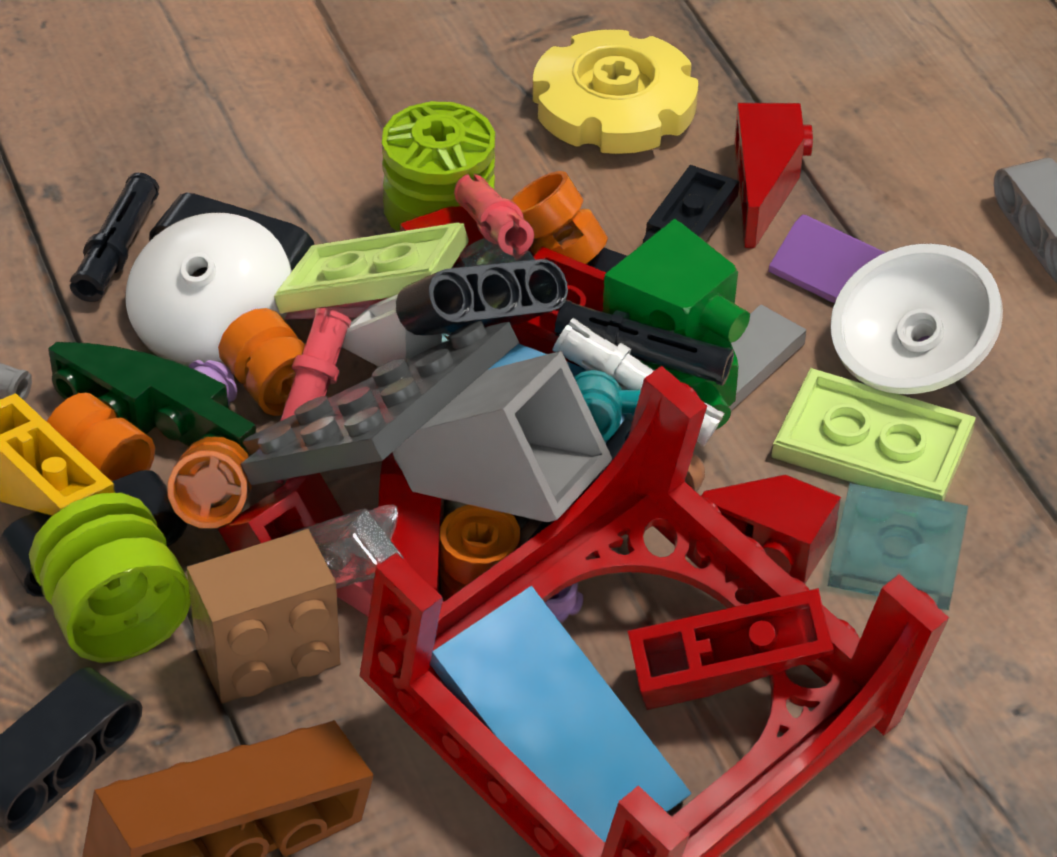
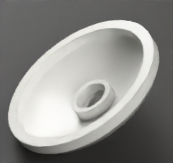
(913, 296)
(186, 314)

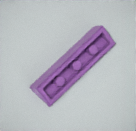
(821, 258)

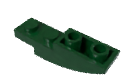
(148, 391)

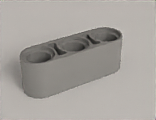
(1030, 203)

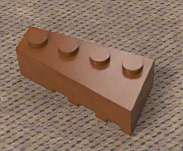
(237, 801)

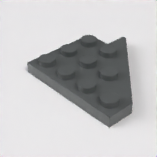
(377, 413)

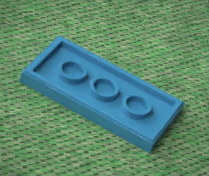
(554, 711)

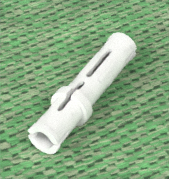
(598, 354)

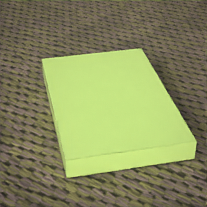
(369, 267)
(873, 436)

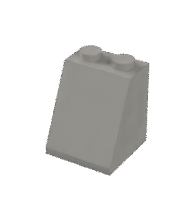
(510, 442)

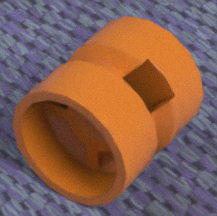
(558, 223)
(261, 355)
(101, 437)
(209, 483)
(473, 543)

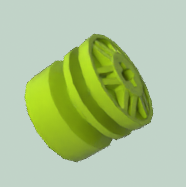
(427, 154)
(109, 577)

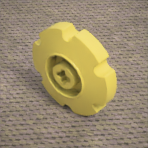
(615, 91)

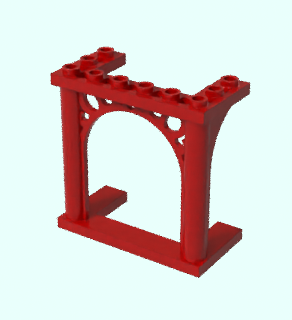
(642, 489)

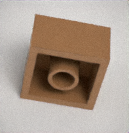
(264, 615)

